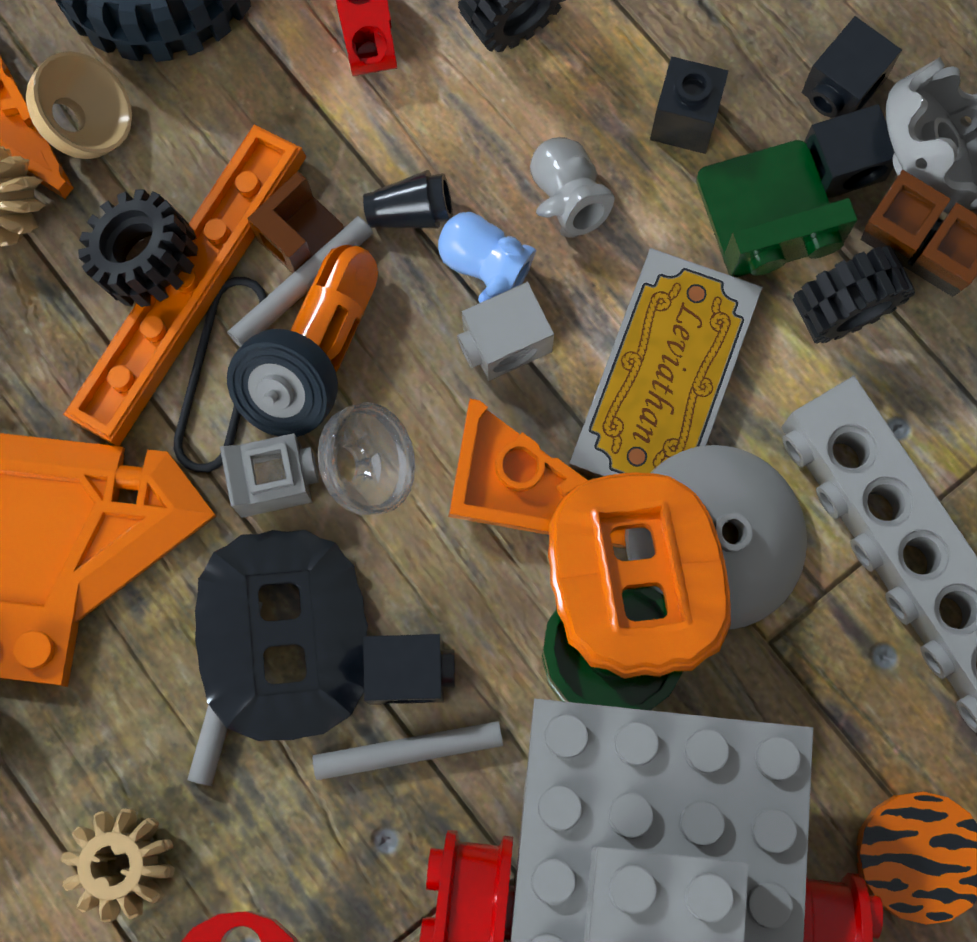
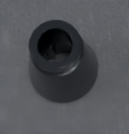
(410, 203)

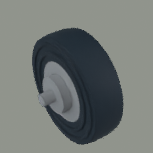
(282, 382)

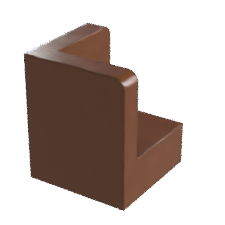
(294, 223)

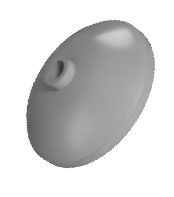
(768, 519)

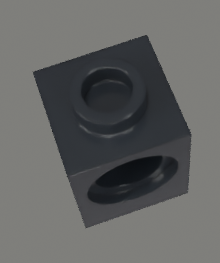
(850, 70)
(688, 104)
(851, 150)
(406, 669)

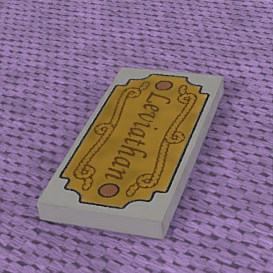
(665, 367)

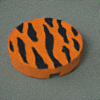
(920, 857)

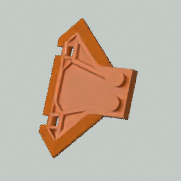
(73, 542)

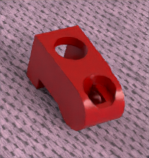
(367, 35)

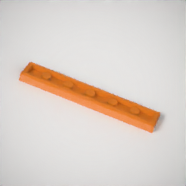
(158, 332)

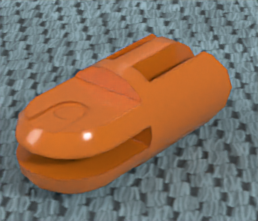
(337, 300)

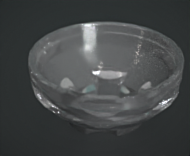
(381, 458)

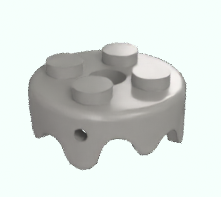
(932, 134)

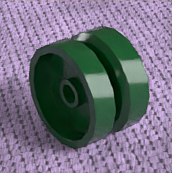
(577, 682)

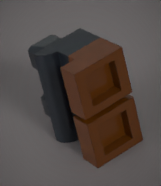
(925, 244)

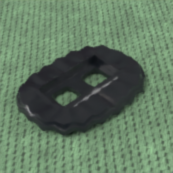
(235, 636)

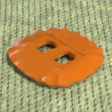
(685, 567)

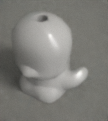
(569, 179)

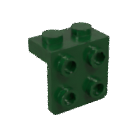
(772, 209)

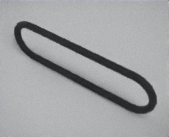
(194, 377)

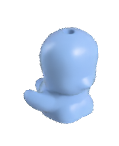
(484, 252)

